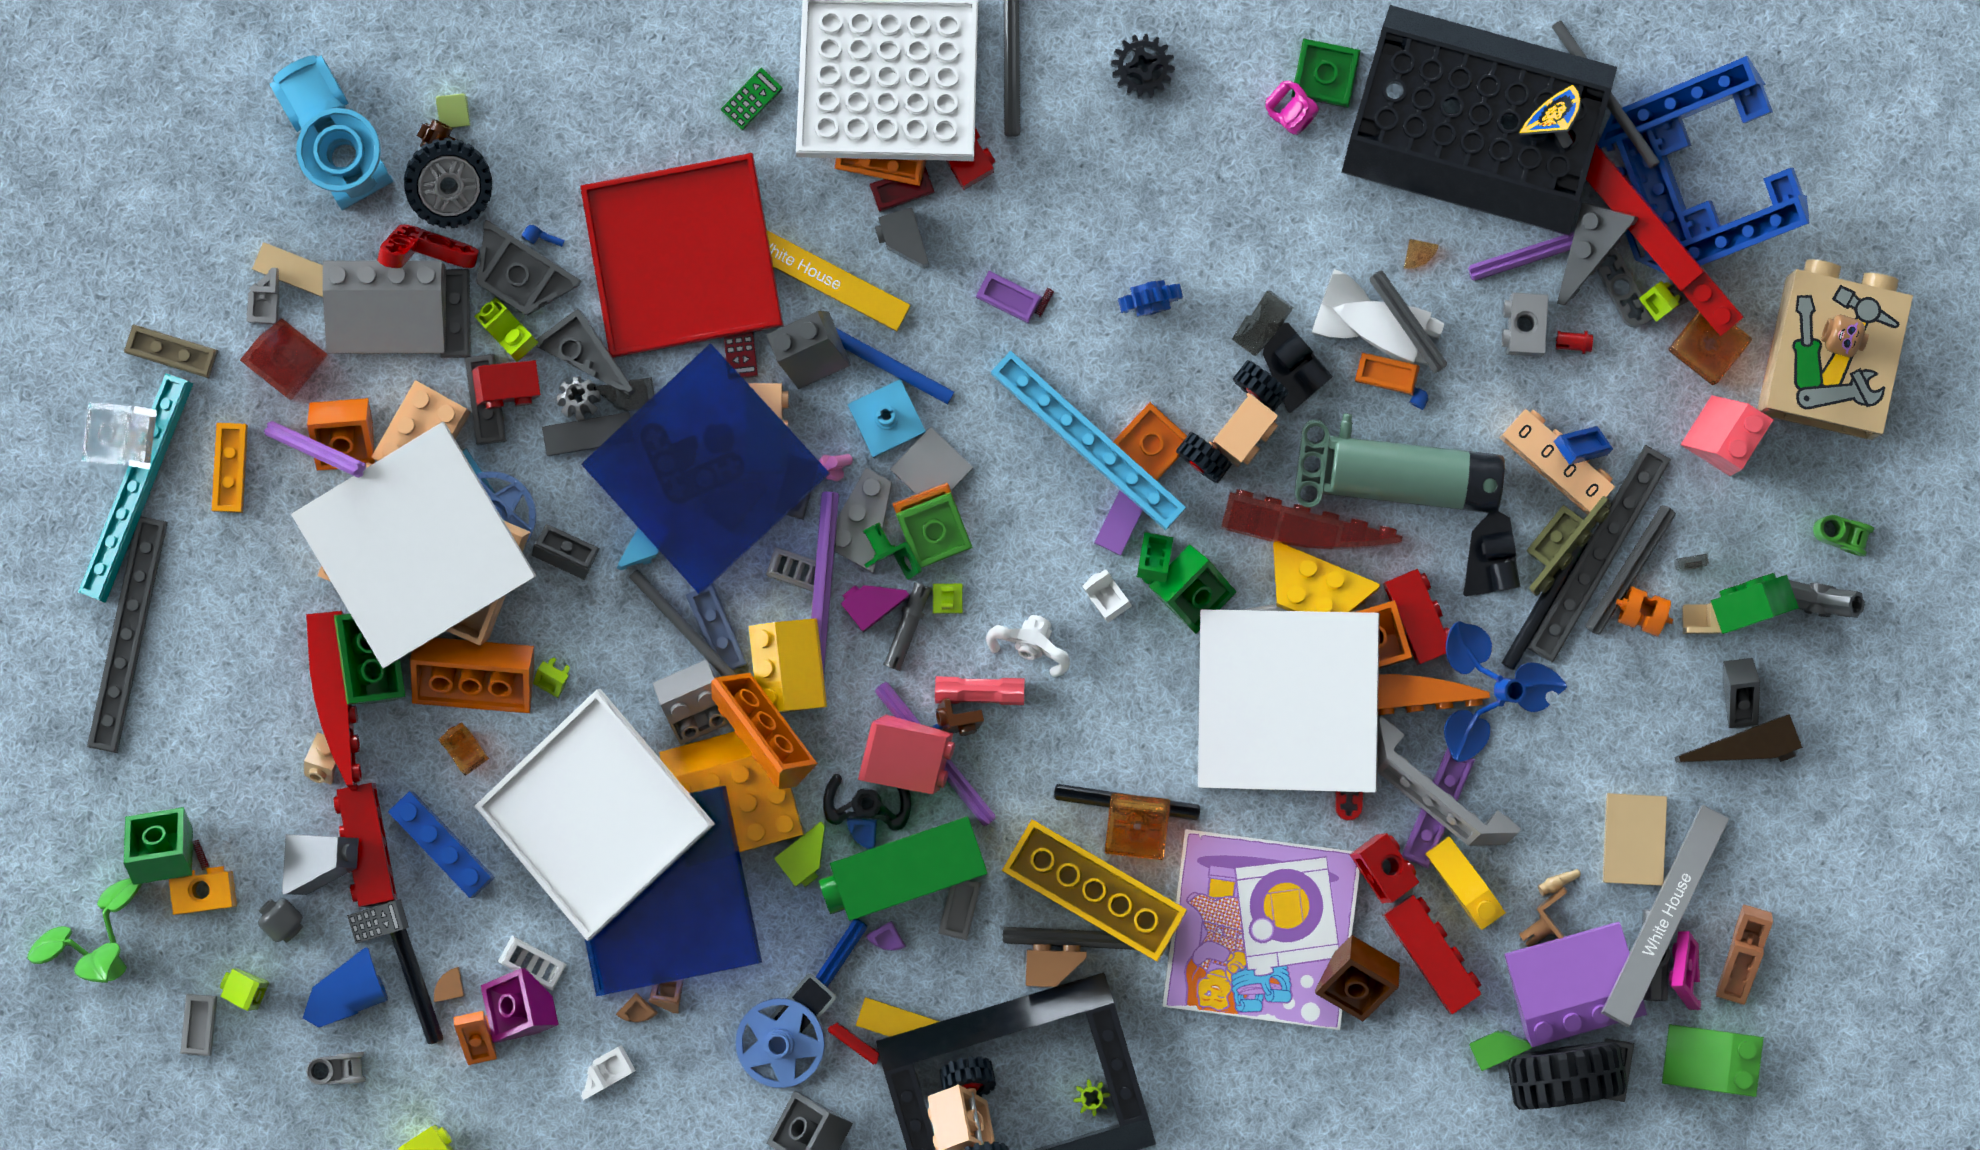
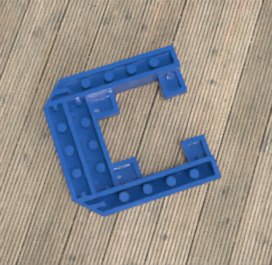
(1662, 127)

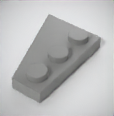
(862, 510)

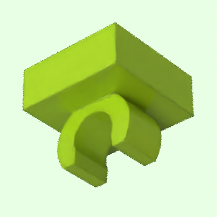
(1659, 300)
(948, 598)
(551, 678)

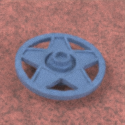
(508, 499)
(780, 1043)

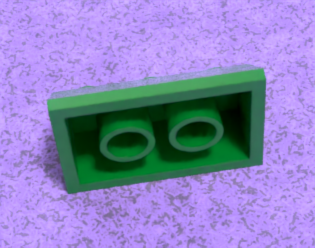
(362, 673)

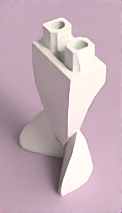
(1350, 314)

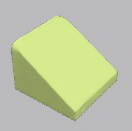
(453, 110)

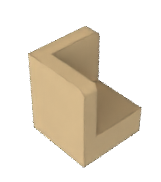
(1699, 619)

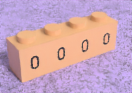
(1536, 446)

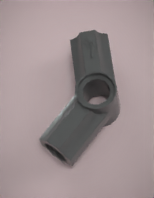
(1827, 600)

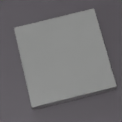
(931, 464)

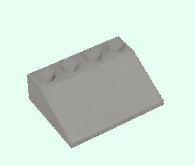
(384, 307)

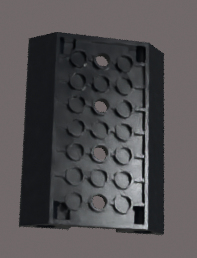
(1468, 153)

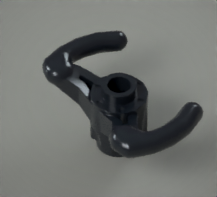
(837, 816)

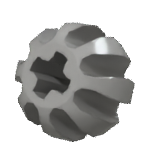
(568, 400)

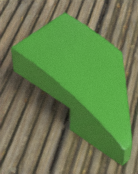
(1497, 1048)

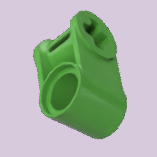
(1848, 536)

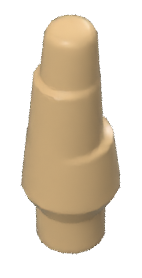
(1557, 882)

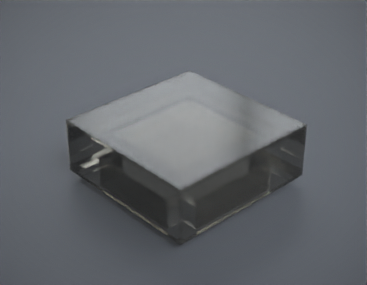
(1691, 562)

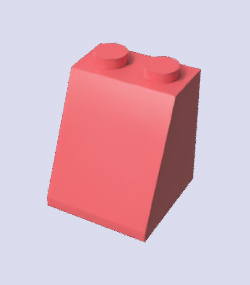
(1726, 433)
(906, 755)

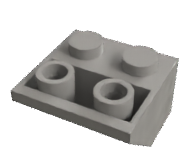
(689, 702)

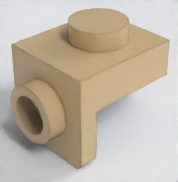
(319, 762)

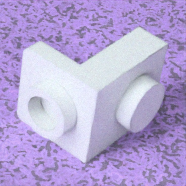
(1106, 595)

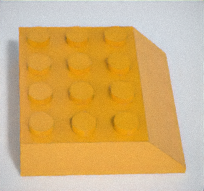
(758, 807)

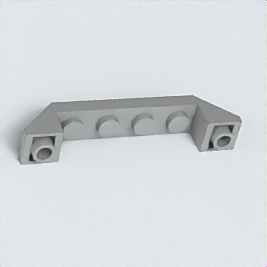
(1439, 804)

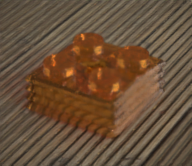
(1710, 364)
(1144, 842)

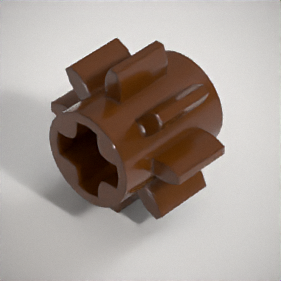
(434, 131)

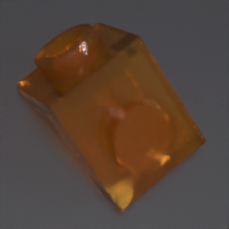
(463, 748)

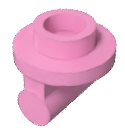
(835, 464)

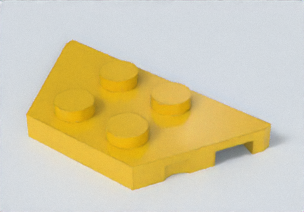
(1316, 585)

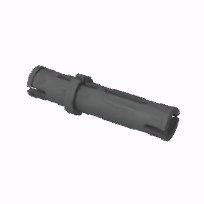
(907, 626)

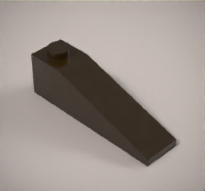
(1764, 741)

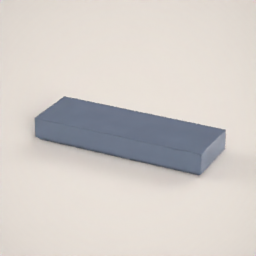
(716, 626)

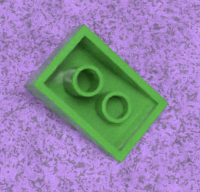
(1712, 1060)

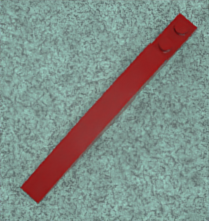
(1662, 243)

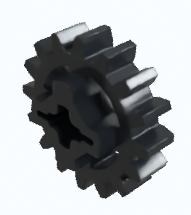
(1146, 78)

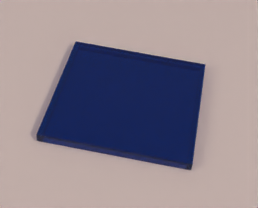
(705, 468)
(687, 920)

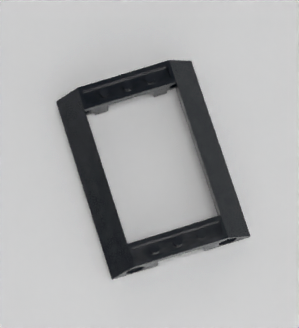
(1087, 995)

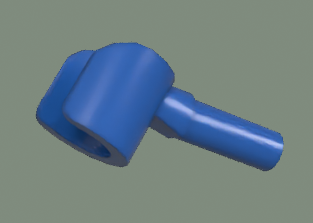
(532, 234)
(1419, 398)

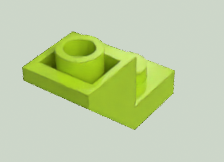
(506, 329)

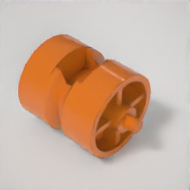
(1644, 611)

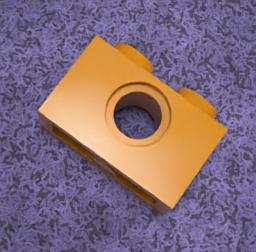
(220, 896)

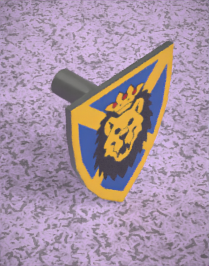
(1555, 116)

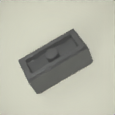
(565, 551)

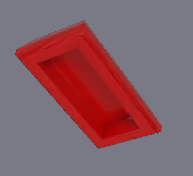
(854, 1042)

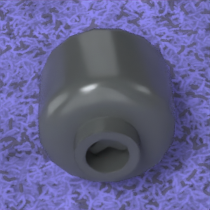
(280, 920)

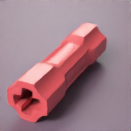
(1002, 691)

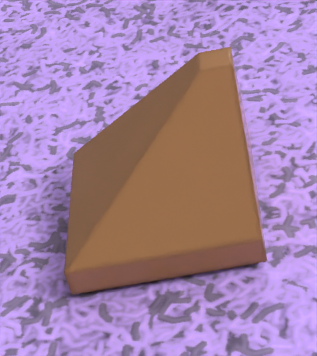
(667, 995)

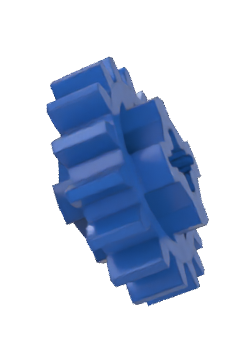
(1150, 298)

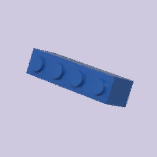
(441, 844)

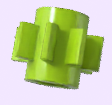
(1093, 1106)

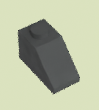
(902, 236)
(1741, 692)

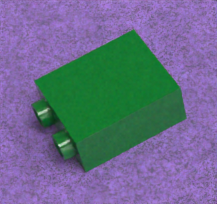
(903, 870)

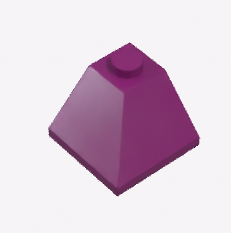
(517, 1006)

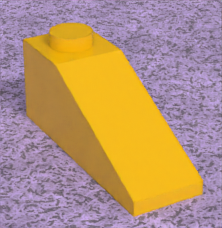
(1465, 883)

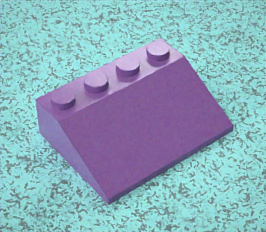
(1567, 983)

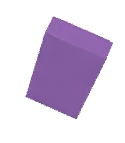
(1008, 297)
(1118, 524)

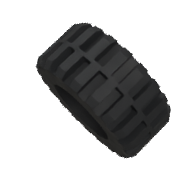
(1567, 1075)

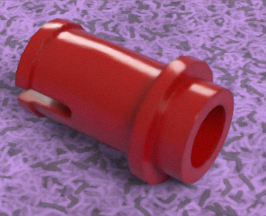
(1574, 341)

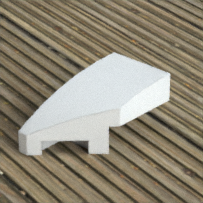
(607, 1070)

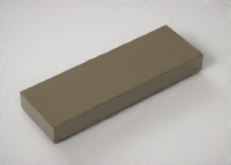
(170, 351)

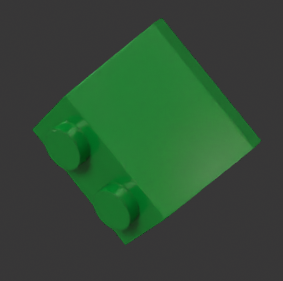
(1192, 586)

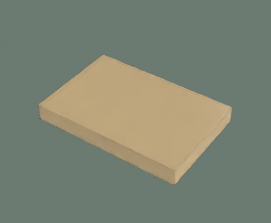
(1634, 839)

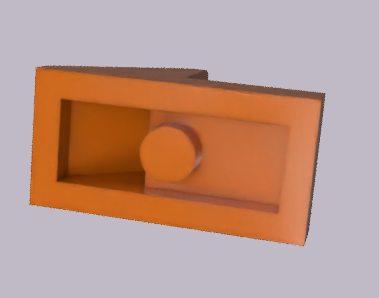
(475, 1037)

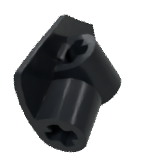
(1294, 366)
(1491, 557)

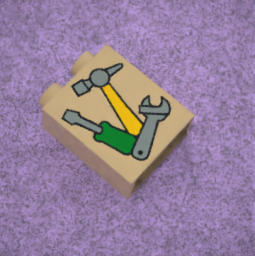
(1825, 388)

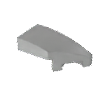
(264, 299)

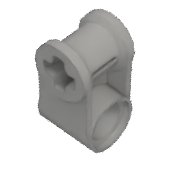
(339, 1069)

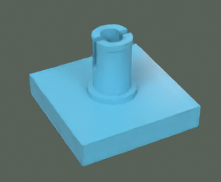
(886, 418)

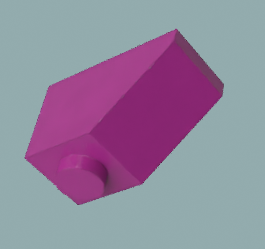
(871, 603)

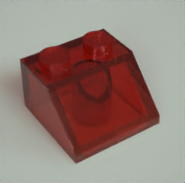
(284, 358)

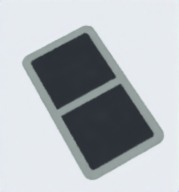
(812, 995)

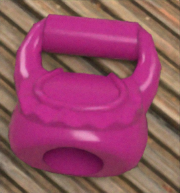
(1298, 111)

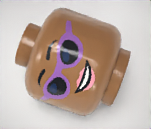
(1844, 335)

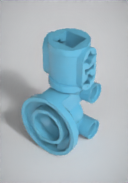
(318, 109)

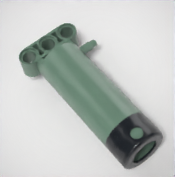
(1398, 472)

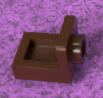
(964, 723)

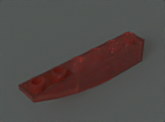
(1298, 526)

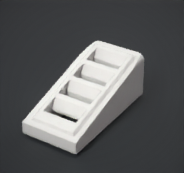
(510, 949)

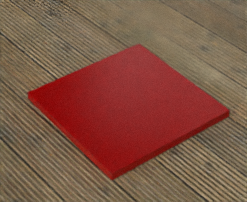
(681, 255)

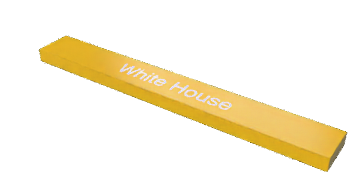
(837, 283)

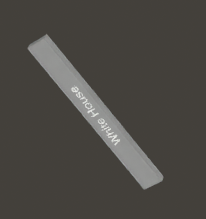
(1665, 916)

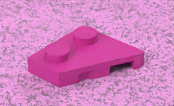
(1685, 969)

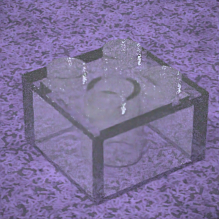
(119, 435)

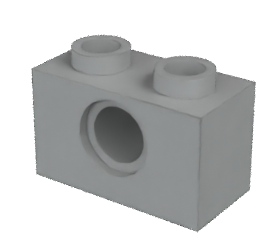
(1534, 308)

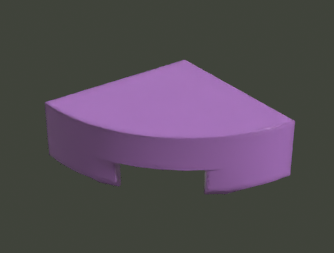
(886, 937)

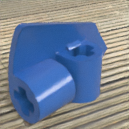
(345, 991)

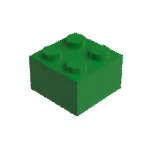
(1753, 602)
(158, 846)

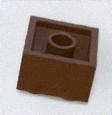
(1358, 978)

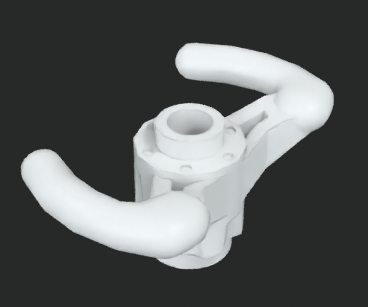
(1031, 642)

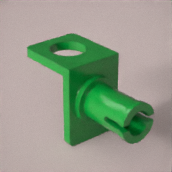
(884, 550)

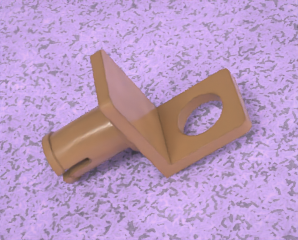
(1545, 924)

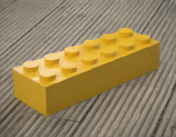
(1094, 890)

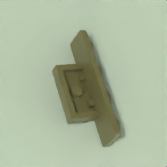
(1560, 539)

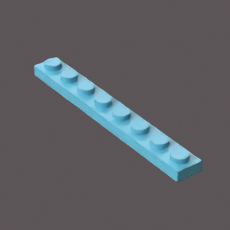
(1088, 440)

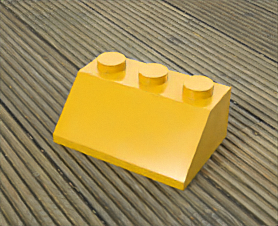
(789, 664)

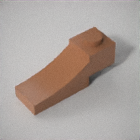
(1744, 954)

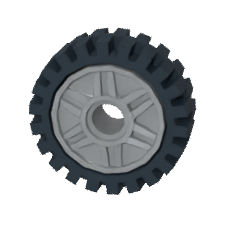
(452, 205)

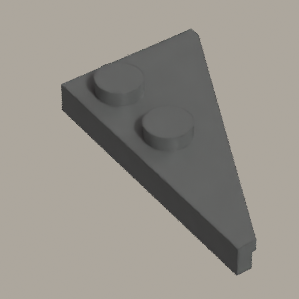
(1594, 237)
(581, 347)

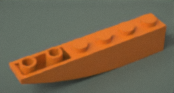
(1417, 691)

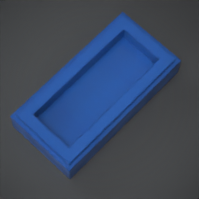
(1583, 445)

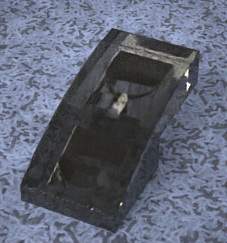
(1263, 323)

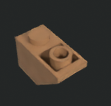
(1051, 967)

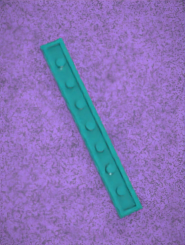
(134, 493)

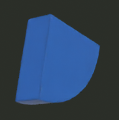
(863, 831)

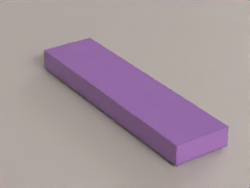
(1427, 830)

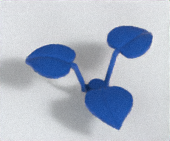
(1466, 649)

